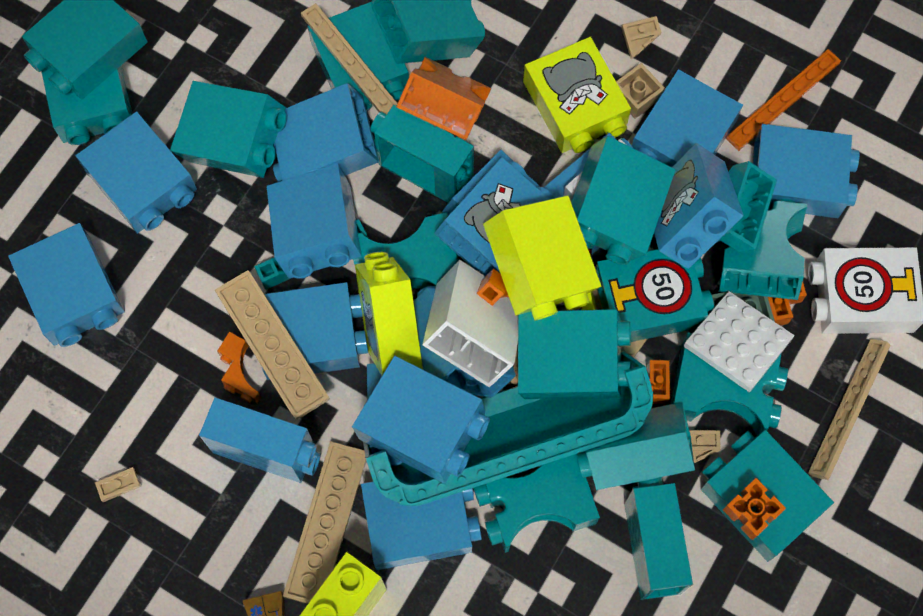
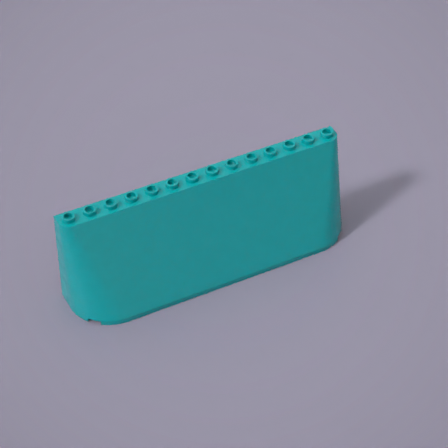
(524, 436)

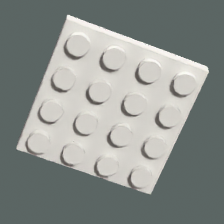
(739, 341)

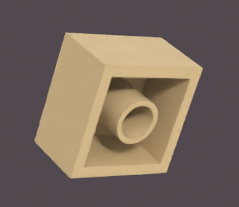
(640, 89)

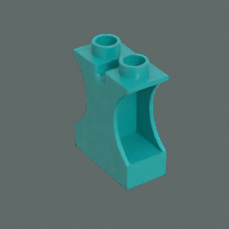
(754, 193)
(420, 256)
(774, 265)
(707, 389)
(548, 494)

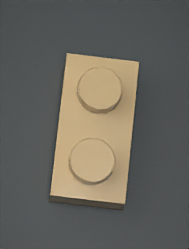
(117, 484)

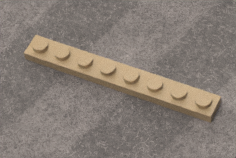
(348, 59)
(849, 409)

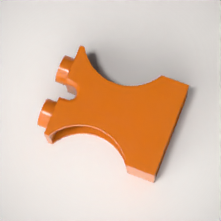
(443, 98)

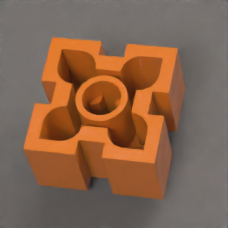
(767, 509)

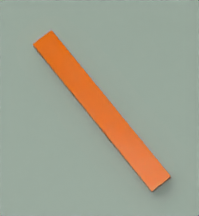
(783, 99)

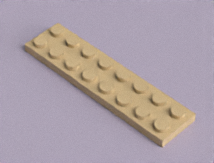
(272, 345)
(326, 521)

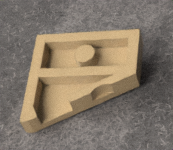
(640, 34)
(704, 443)

